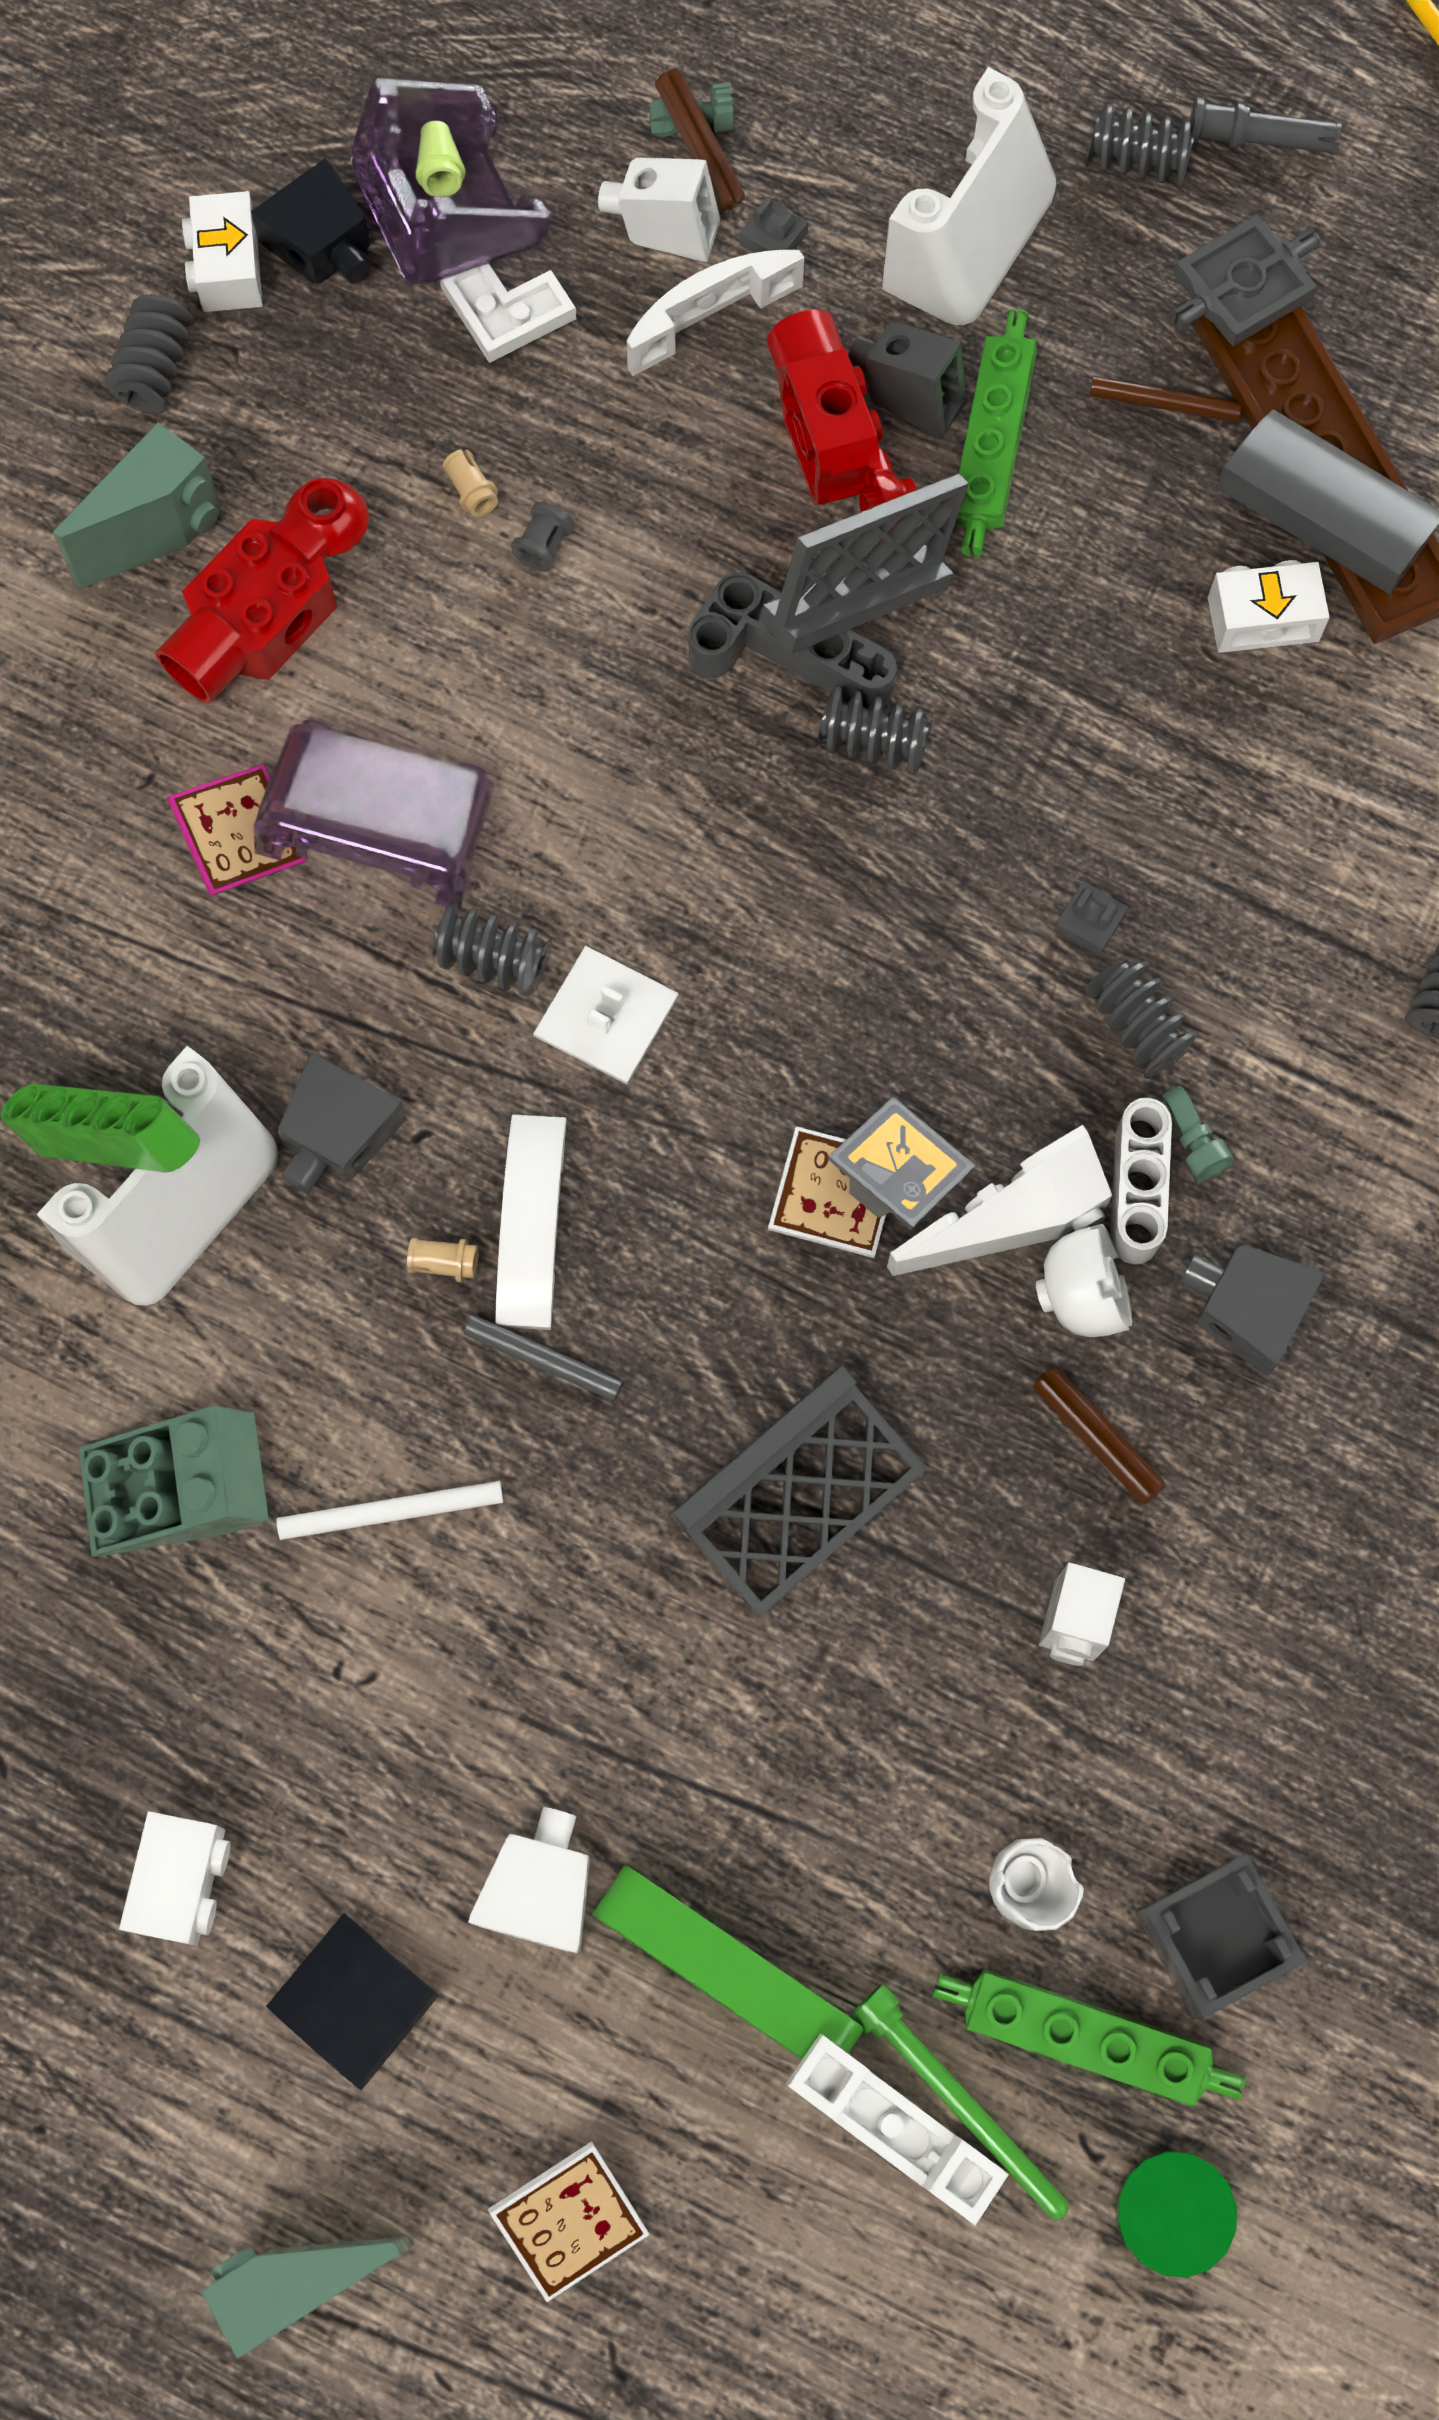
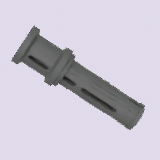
(1239, 125)

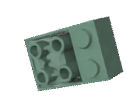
(174, 1481)

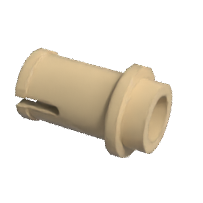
(476, 493)
(443, 1258)

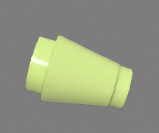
(439, 163)

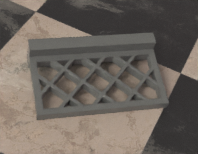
(879, 584)
(764, 1455)

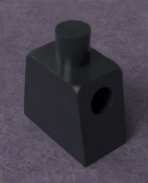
(316, 227)

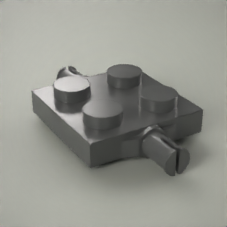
(1245, 280)

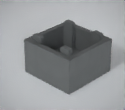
(1220, 1937)

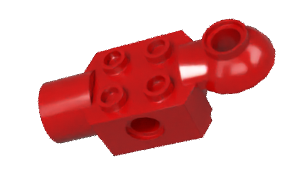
(829, 416)
(264, 591)

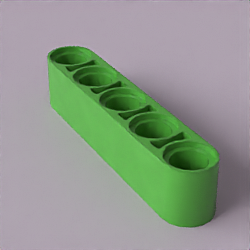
(101, 1127)
(721, 1966)

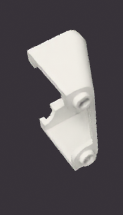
(958, 249)
(162, 1220)

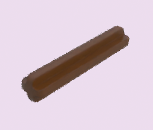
(699, 137)
(1099, 1435)

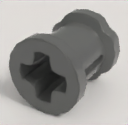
(542, 536)

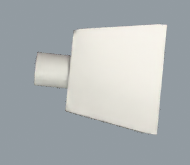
(666, 205)
(537, 1887)

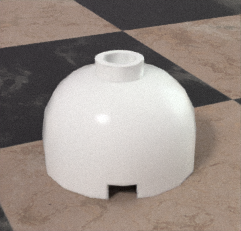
(1085, 1284)

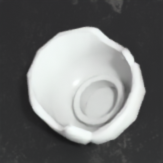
(1035, 1885)

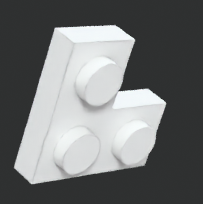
(509, 319)

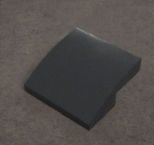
(352, 2001)

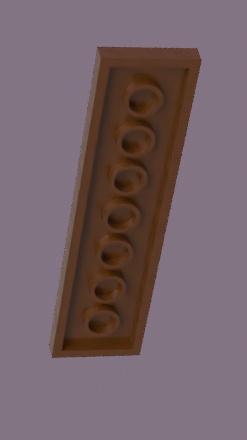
(1294, 374)

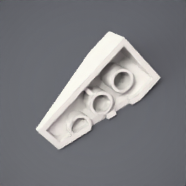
(1051, 1196)

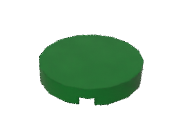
(1176, 2214)

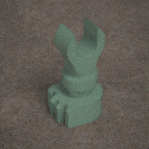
(717, 111)
(1207, 1156)

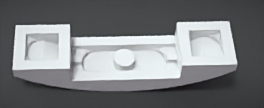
(761, 274)
(530, 1222)
(897, 2129)

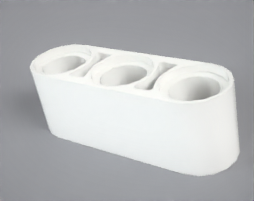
(1148, 1157)

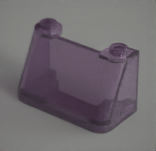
(430, 233)
(375, 808)

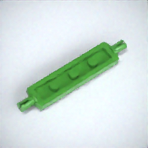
(995, 430)
(1089, 2037)

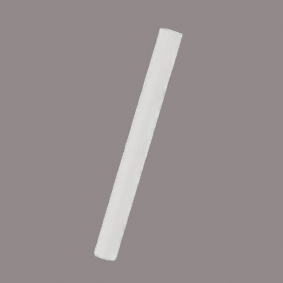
(389, 1510)

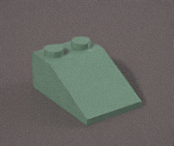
(140, 510)
(274, 2289)

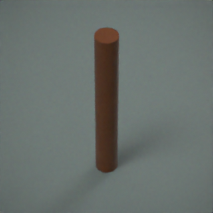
(1165, 399)

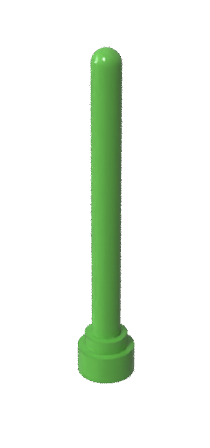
(882, 2017)

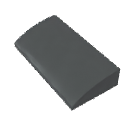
(1329, 500)

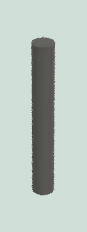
(543, 1357)

